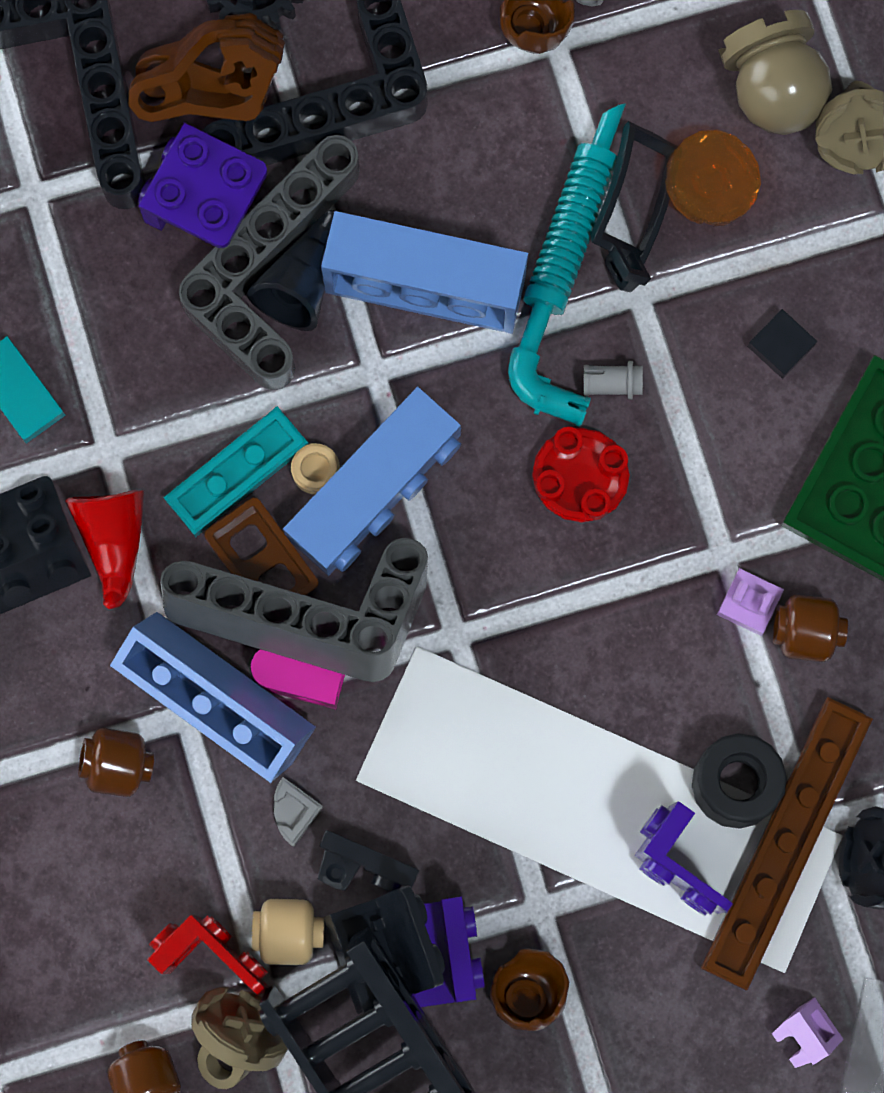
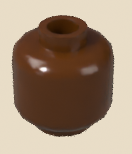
(809, 628)
(115, 762)
(143, 1070)

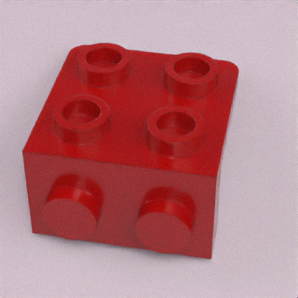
(177, 942)

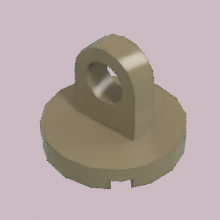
(853, 129)
(234, 1033)

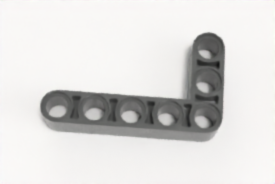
(262, 253)
(304, 615)

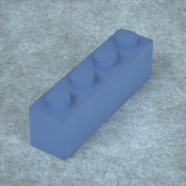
(373, 482)
(212, 696)

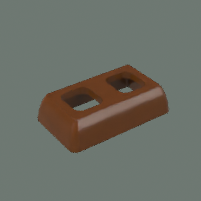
(278, 548)

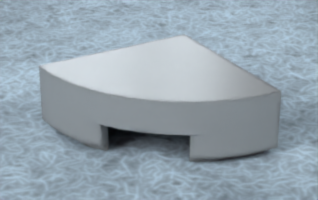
(293, 811)

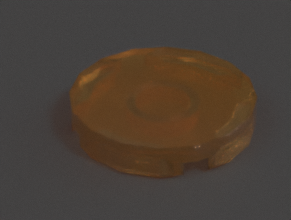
(712, 178)

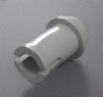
(613, 380)

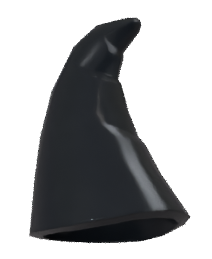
(294, 284)

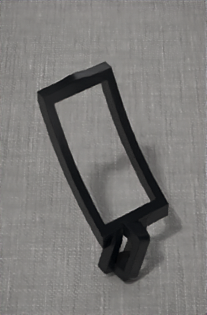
(631, 272)

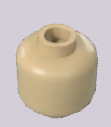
(286, 932)

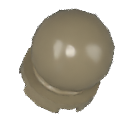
(780, 76)

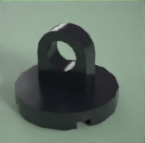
(863, 859)

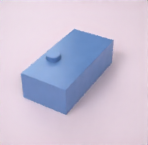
(424, 272)

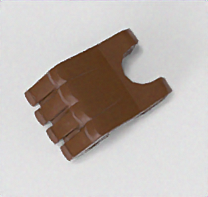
(190, 87)

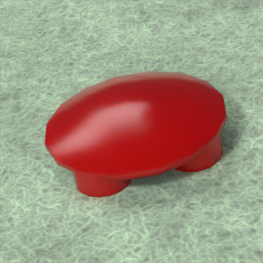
(581, 474)

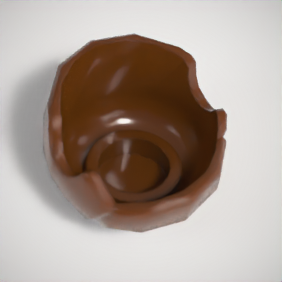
(536, 24)
(530, 990)

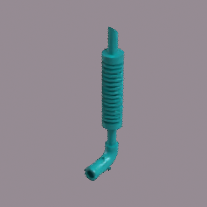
(559, 268)

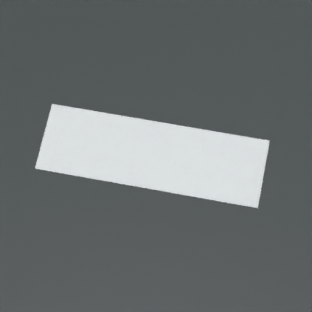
(565, 794)

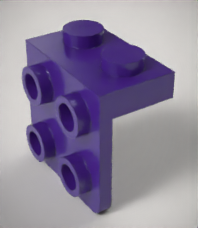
(201, 187)
(662, 832)
(449, 929)

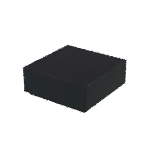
(782, 343)

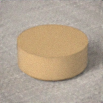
(314, 467)

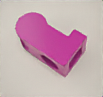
(296, 679)

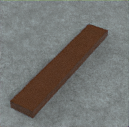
(786, 844)

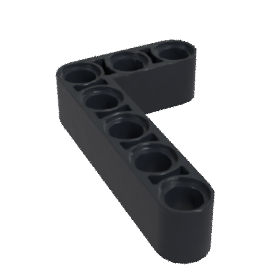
(92, 71)
(334, 102)

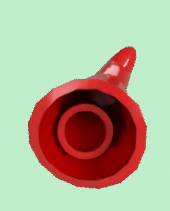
(112, 537)

